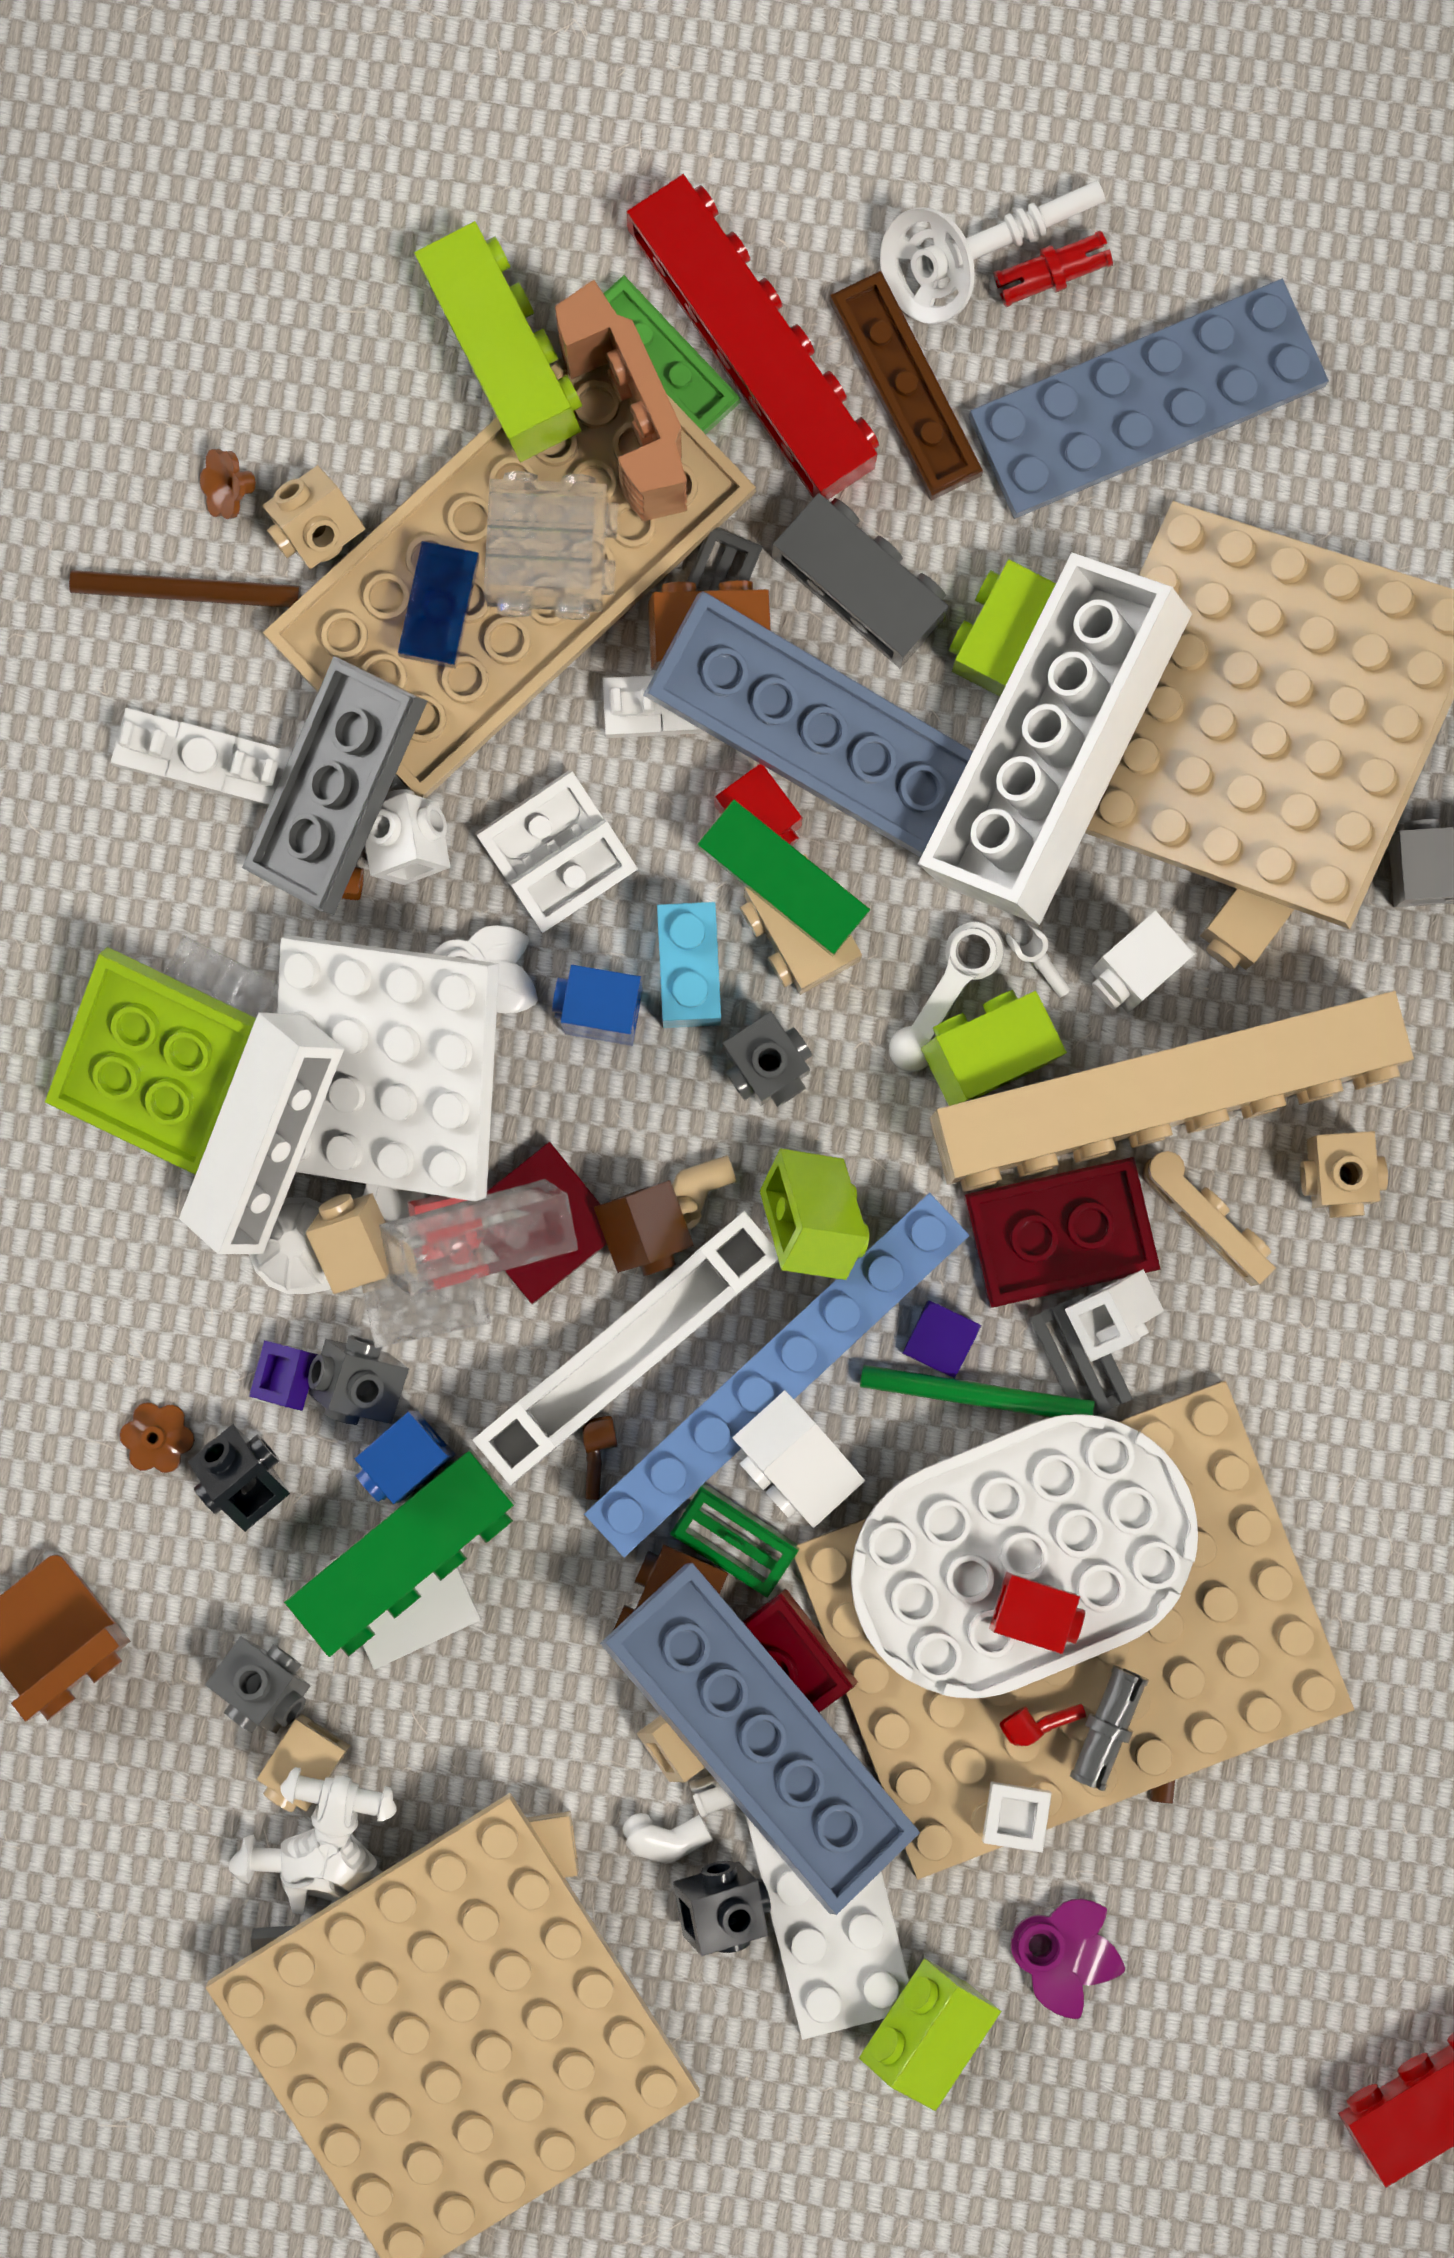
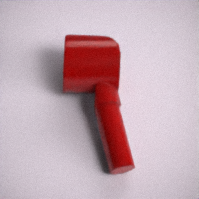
(1023, 1730)

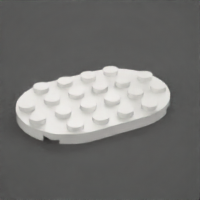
(1050, 1502)

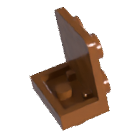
(54, 1638)

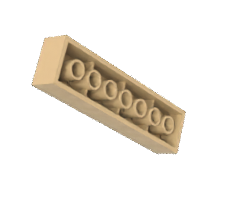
(1171, 1088)

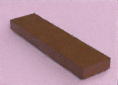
(906, 385)

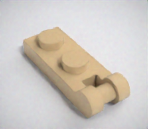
(1206, 1216)

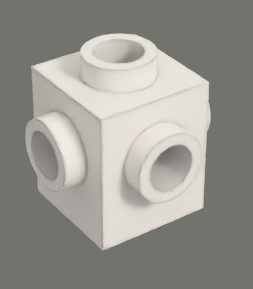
(407, 839)

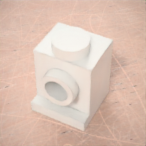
(1115, 1315)

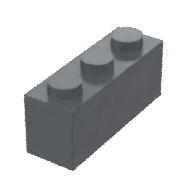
(861, 578)

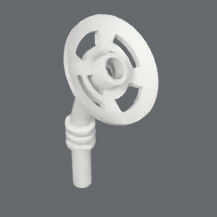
(945, 258)

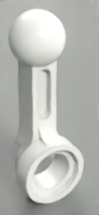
(907, 1042)

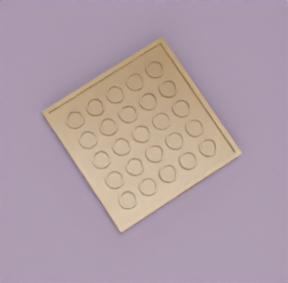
(1282, 715)
(453, 2037)

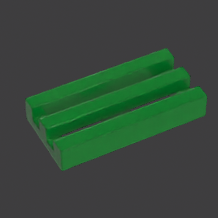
(746, 1521)

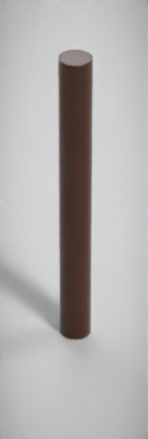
(183, 589)

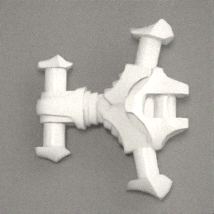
(325, 1859)

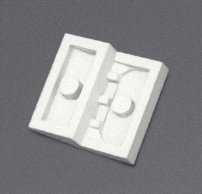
(556, 851)

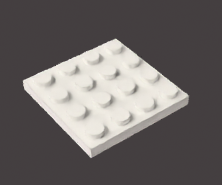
(413, 1067)

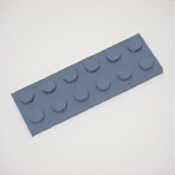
(1148, 398)
(808, 723)
(760, 1738)

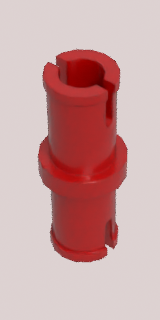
(1053, 268)

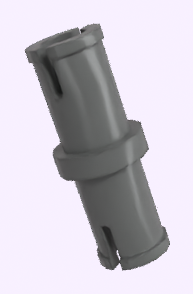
(1109, 1728)

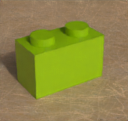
(1001, 631)
(993, 1048)
(813, 1214)
(929, 2035)

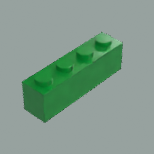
(400, 1553)

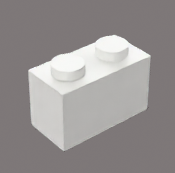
(1139, 963)
(798, 1459)

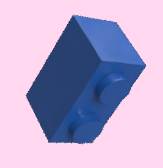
(598, 1004)
(402, 1458)

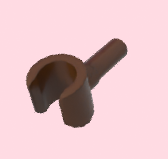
(597, 1436)

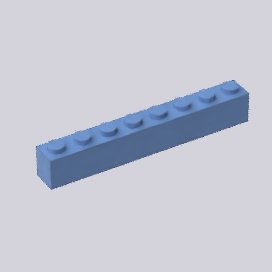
(785, 1363)

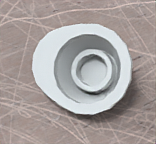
(289, 1258)

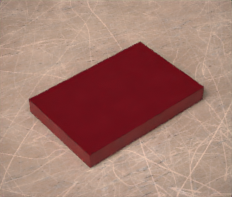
(1061, 1232)

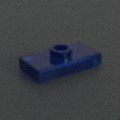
(438, 604)

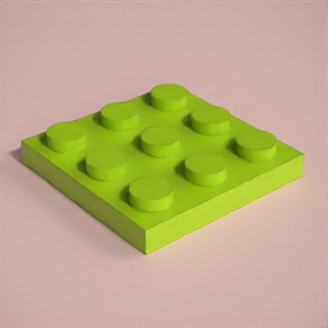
(149, 1059)

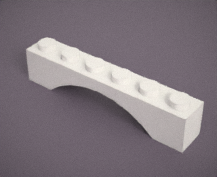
(627, 1349)

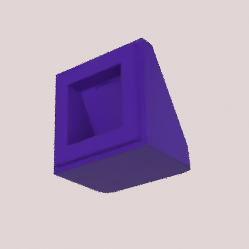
(941, 1339)

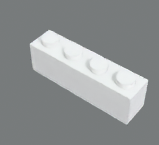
(261, 1133)

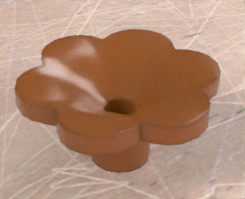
(225, 483)
(172, 1440)

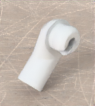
(662, 1844)

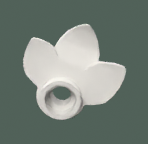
(500, 946)

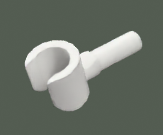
(1036, 953)

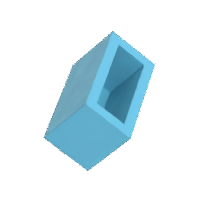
(689, 965)

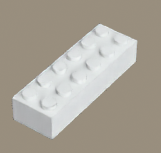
(1055, 737)

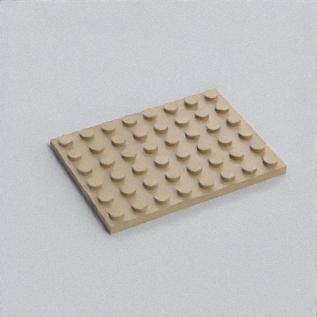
(1224, 1668)

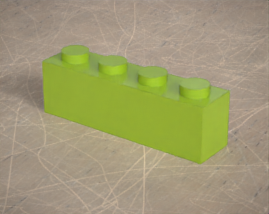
(499, 342)

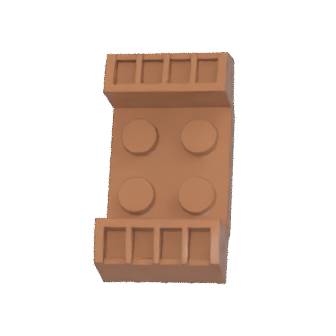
(595, 336)

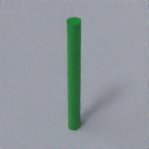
(972, 1393)

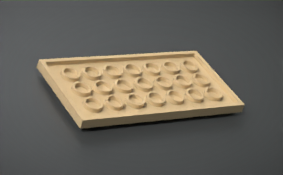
(502, 659)

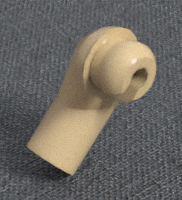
(695, 1182)

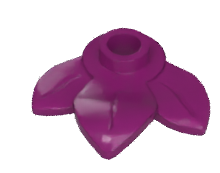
(1074, 1956)

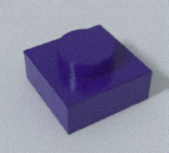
(282, 1375)

